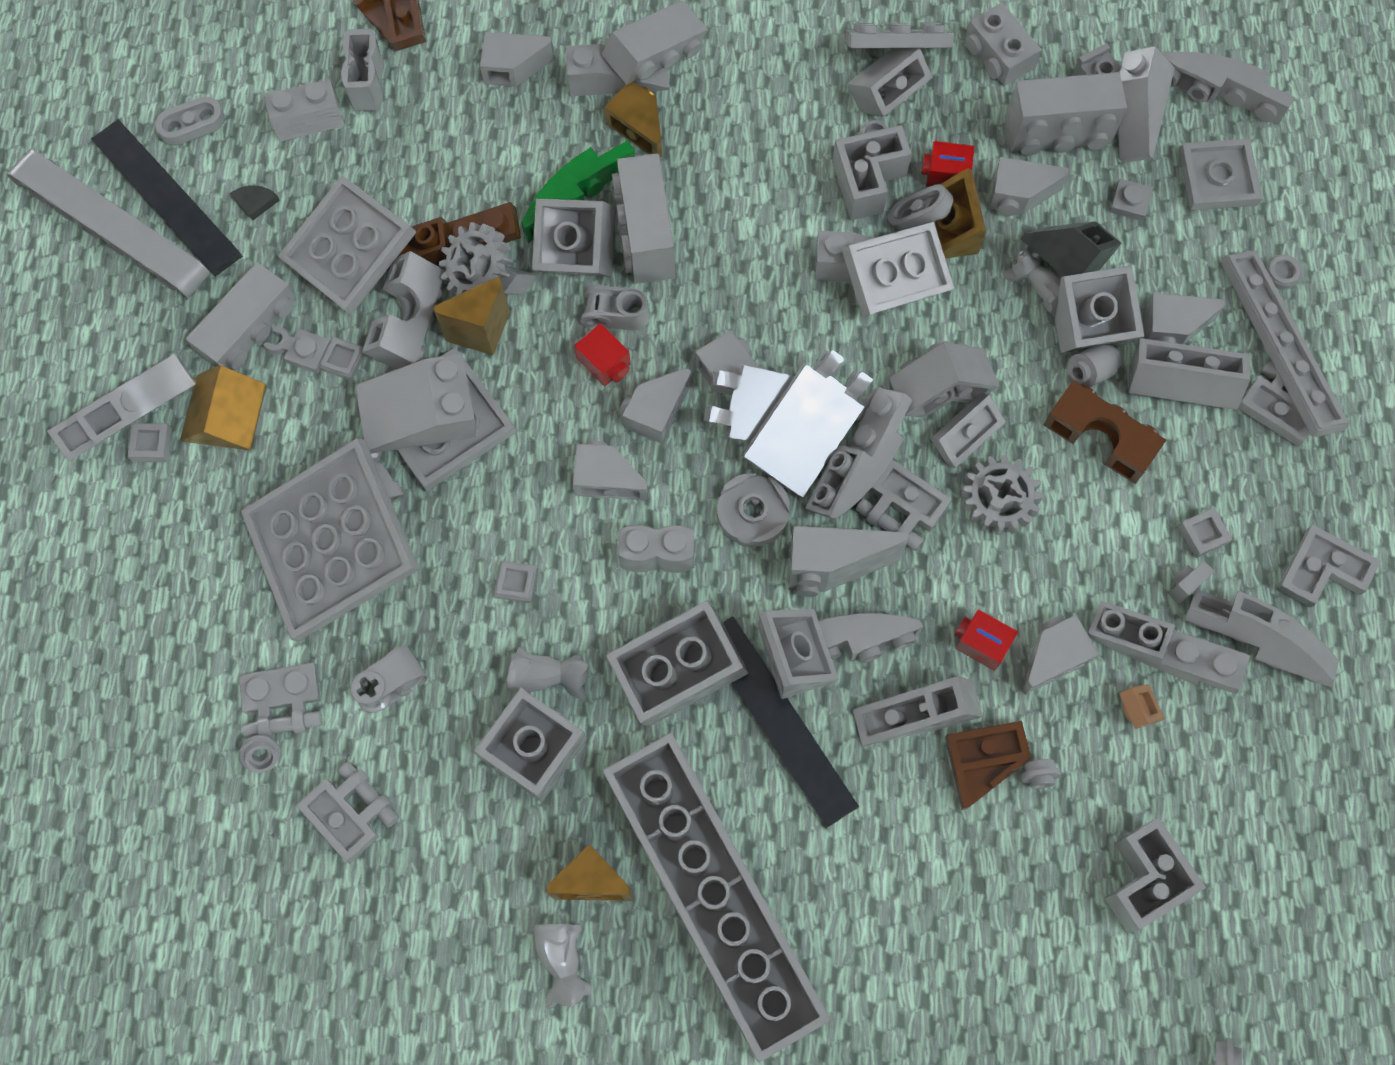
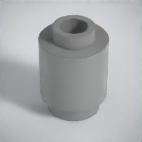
(1094, 365)

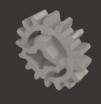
(473, 260)
(1016, 501)

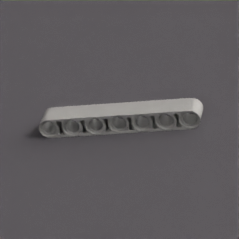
(109, 222)

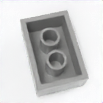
(1065, 113)
(644, 219)
(677, 664)

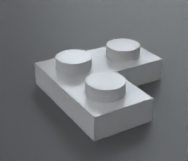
(1324, 558)

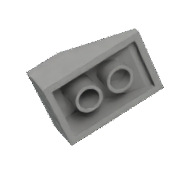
(417, 405)
(834, 556)

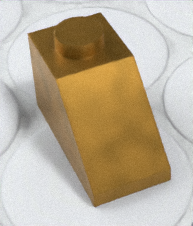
(635, 116)

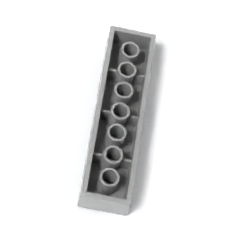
(716, 898)

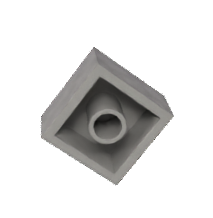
(531, 744)

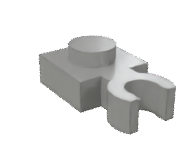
(302, 350)

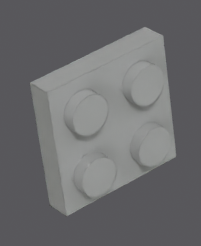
(1220, 174)

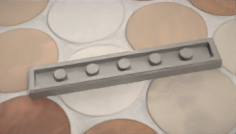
(1285, 344)

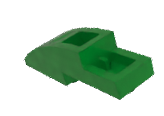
(579, 177)

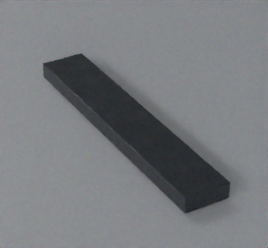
(167, 198)
(789, 735)

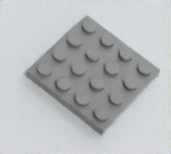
(329, 540)

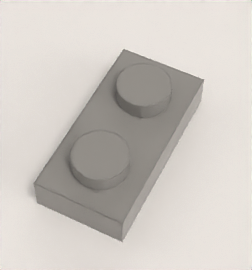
(968, 430)

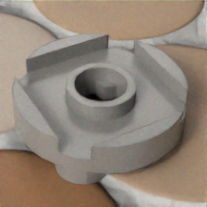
(759, 491)

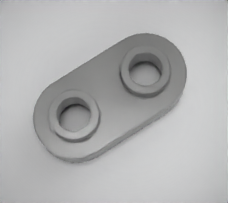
(190, 119)
(921, 208)

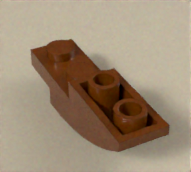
(434, 233)

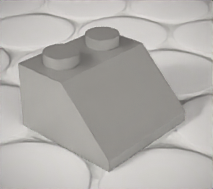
(574, 237)
(1098, 309)

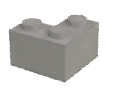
(864, 166)
(943, 376)
(1162, 876)

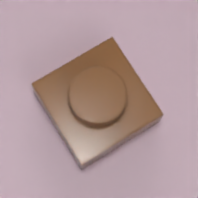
(1141, 706)

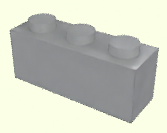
(654, 42)
(242, 318)
(1189, 373)

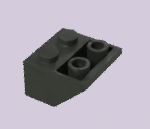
(1072, 247)

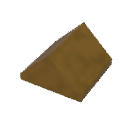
(964, 227)
(475, 317)
(223, 409)
(589, 879)

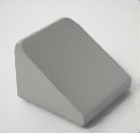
(518, 280)

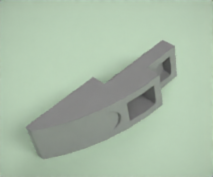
(1237, 82)
(121, 407)
(859, 466)
(867, 634)
(1279, 638)
(1166, 649)

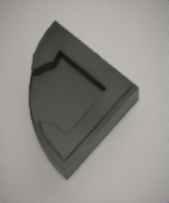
(254, 199)

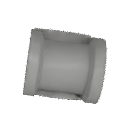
(612, 308)
(390, 678)

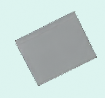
(796, 650)

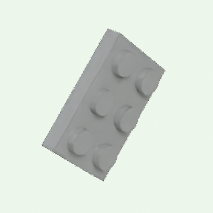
(899, 36)
(897, 269)

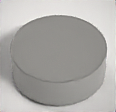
(1284, 271)

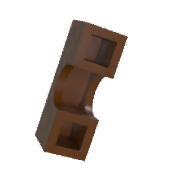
(1132, 442)

